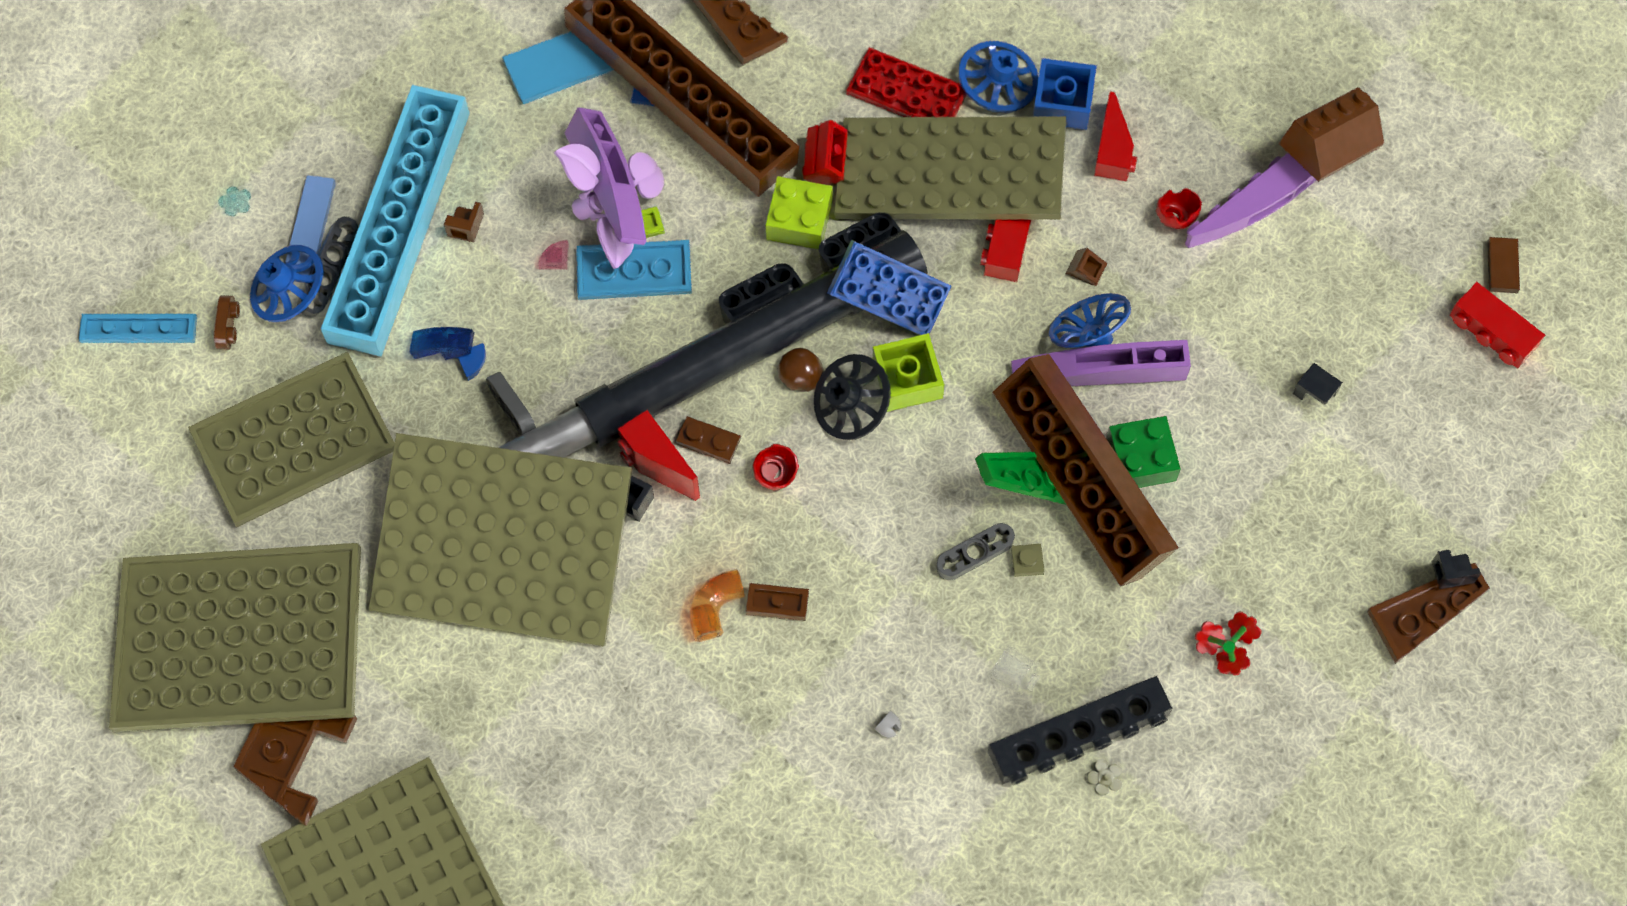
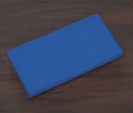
(889, 288)

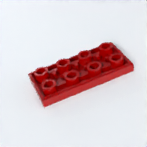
(904, 87)

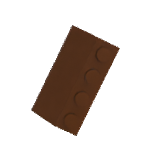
(1335, 134)

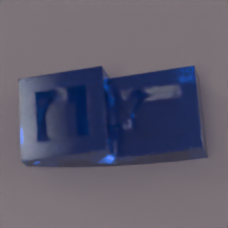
(448, 341)

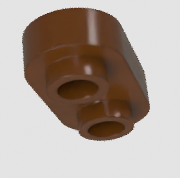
(224, 331)

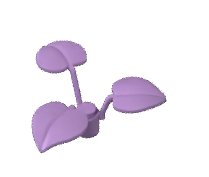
(582, 167)

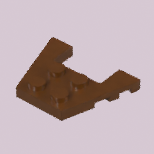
(277, 753)

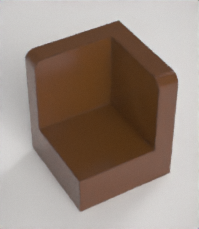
(464, 223)

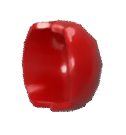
(1184, 204)
(770, 461)

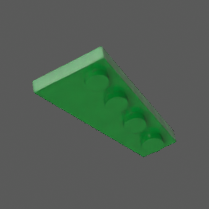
(1017, 473)

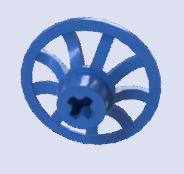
(1001, 71)
(280, 277)
(1095, 330)

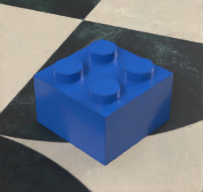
(1066, 91)

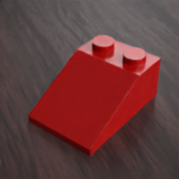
(655, 456)

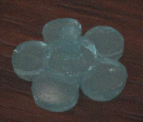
(235, 201)

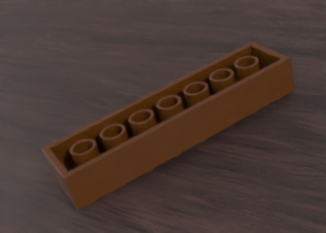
(1085, 469)

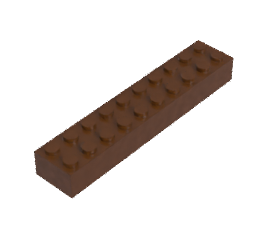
(684, 90)

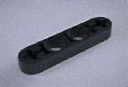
(330, 267)

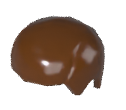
(800, 369)

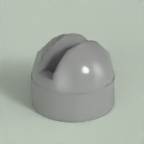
(887, 723)

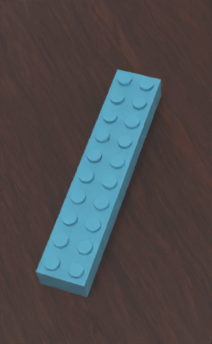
(395, 221)

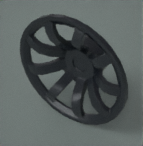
(846, 396)

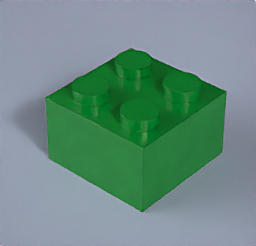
(1146, 450)

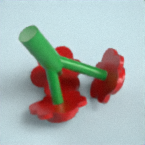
(1232, 659)

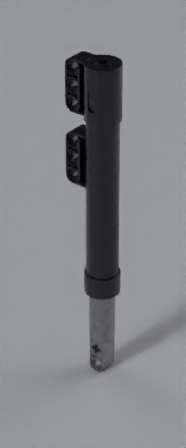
(752, 331)

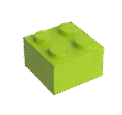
(799, 212)
(911, 371)

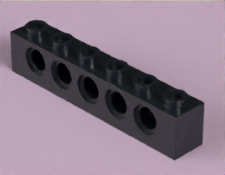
(1146, 694)

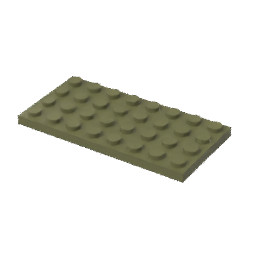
(953, 168)

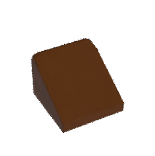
(1086, 266)

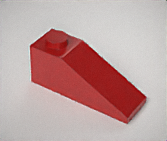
(1116, 144)

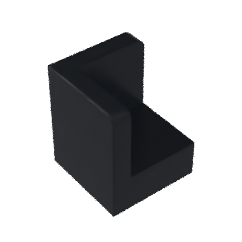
(1317, 384)
(639, 498)
(1453, 570)

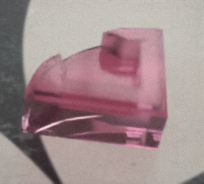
(555, 256)

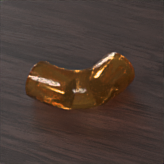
(708, 601)

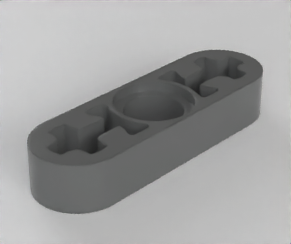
(510, 403)
(997, 547)

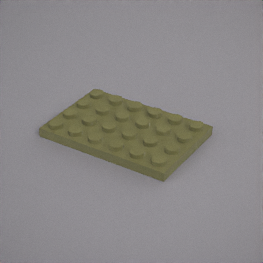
(292, 439)

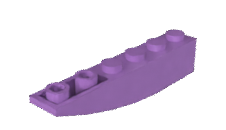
(615, 185)
(1259, 199)
(1122, 363)

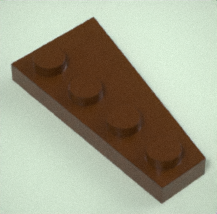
(741, 28)
(1420, 612)

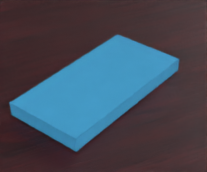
(553, 66)
(648, 271)

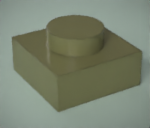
(1027, 560)

